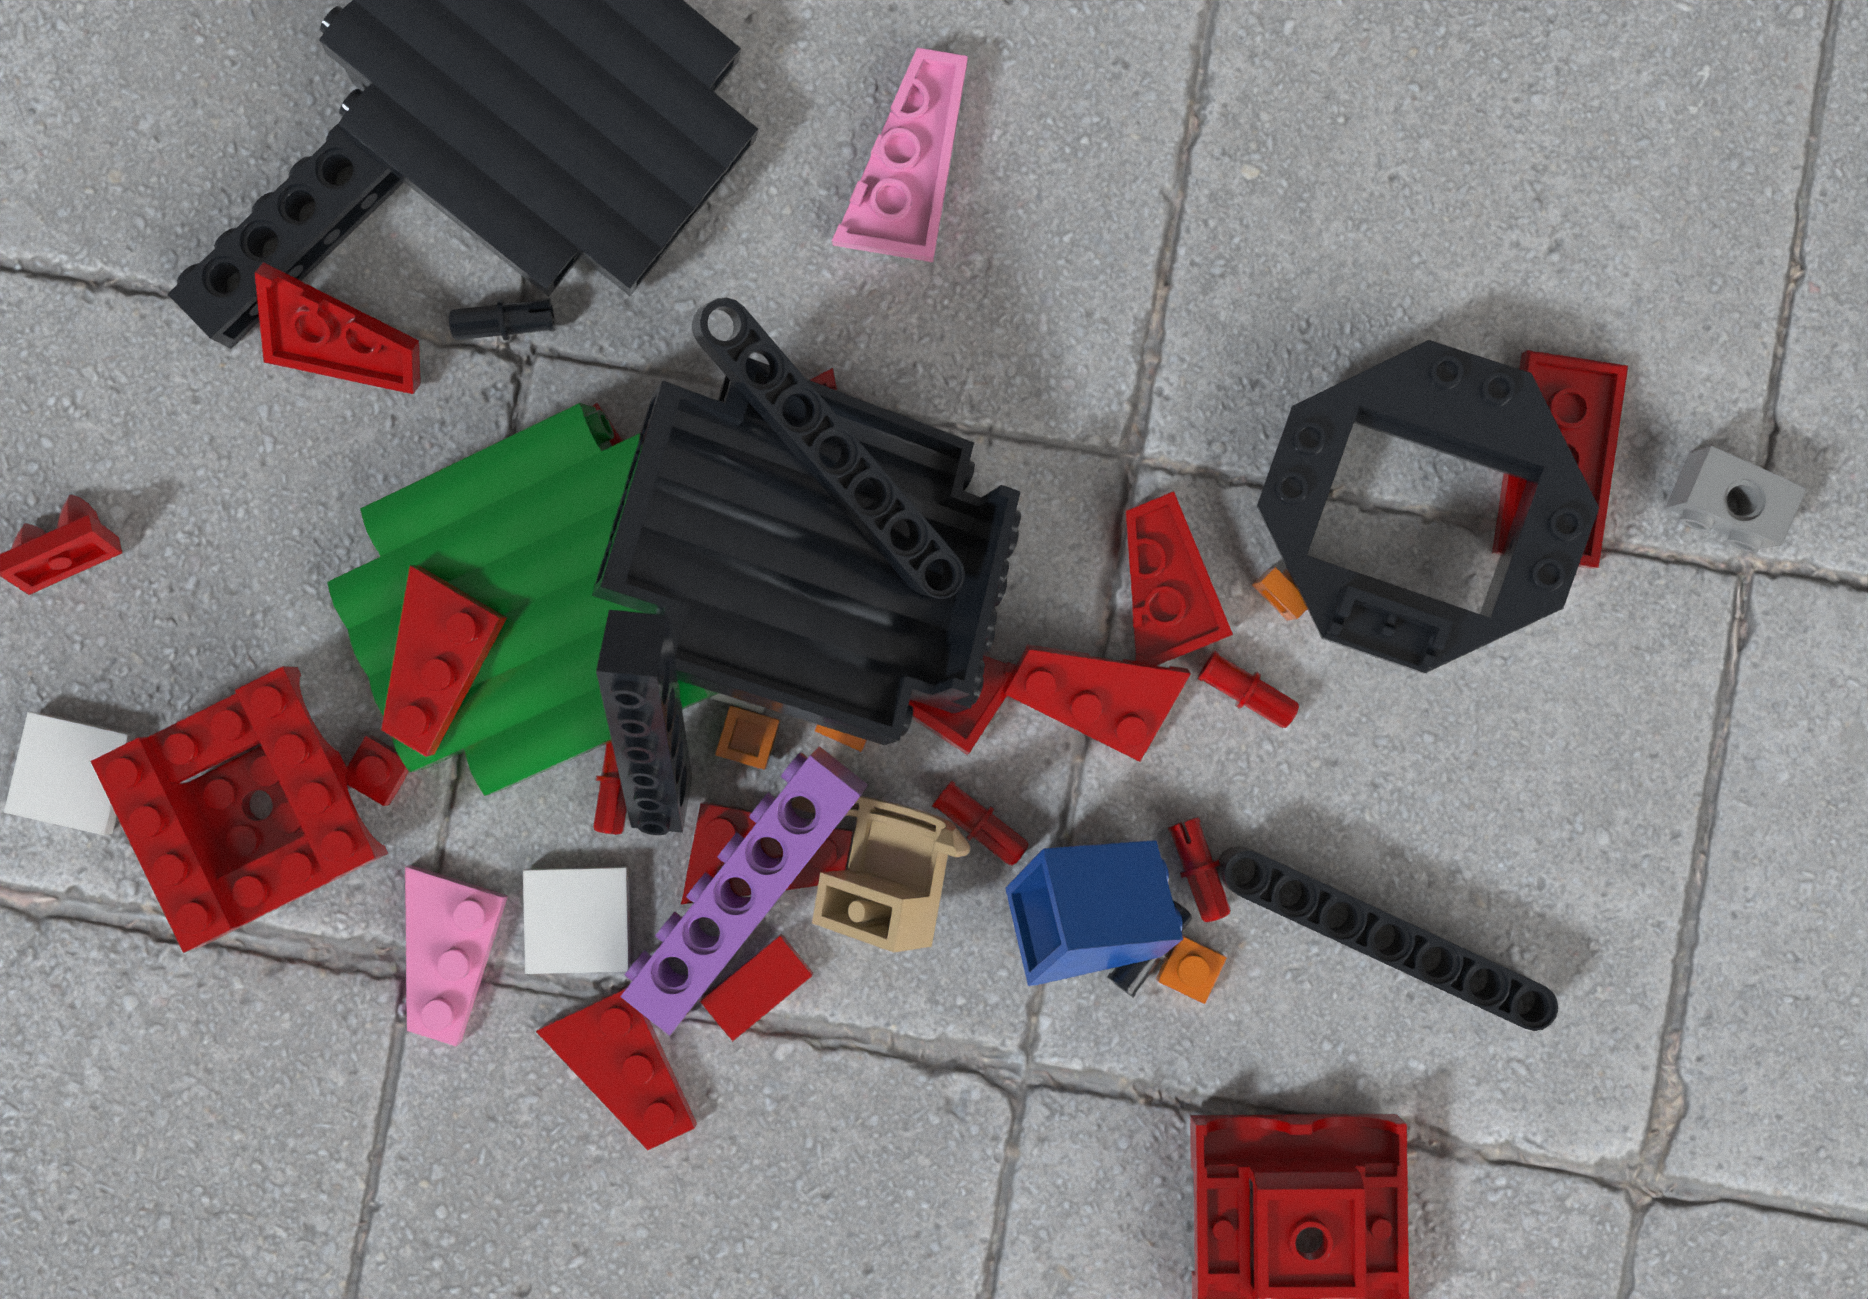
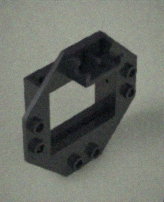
(1462, 410)

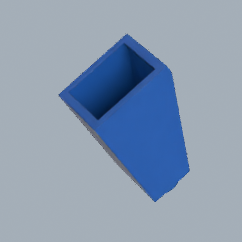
(1092, 909)

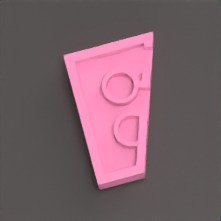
(446, 950)

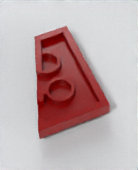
(330, 338)
(1170, 585)
(436, 658)
(1098, 696)
(717, 826)
(624, 1066)

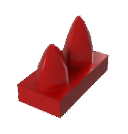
(47, 558)

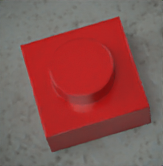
(376, 771)

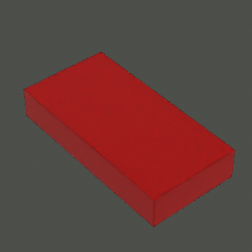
(757, 987)

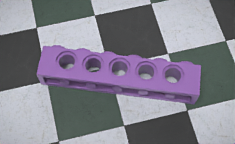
(669, 996)

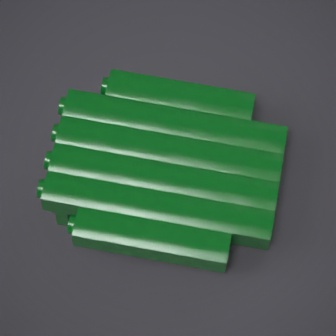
(526, 538)

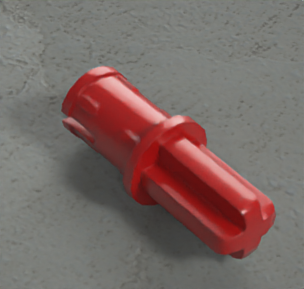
(1249, 690)
(611, 805)
(981, 824)
(1200, 870)

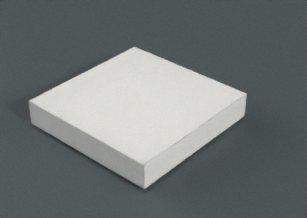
(55, 774)
(577, 920)

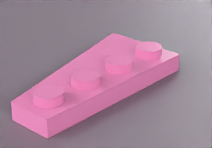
(905, 180)

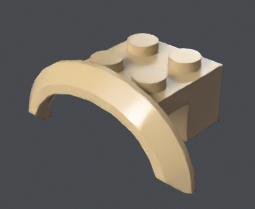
(891, 877)

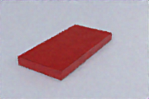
(1588, 409)

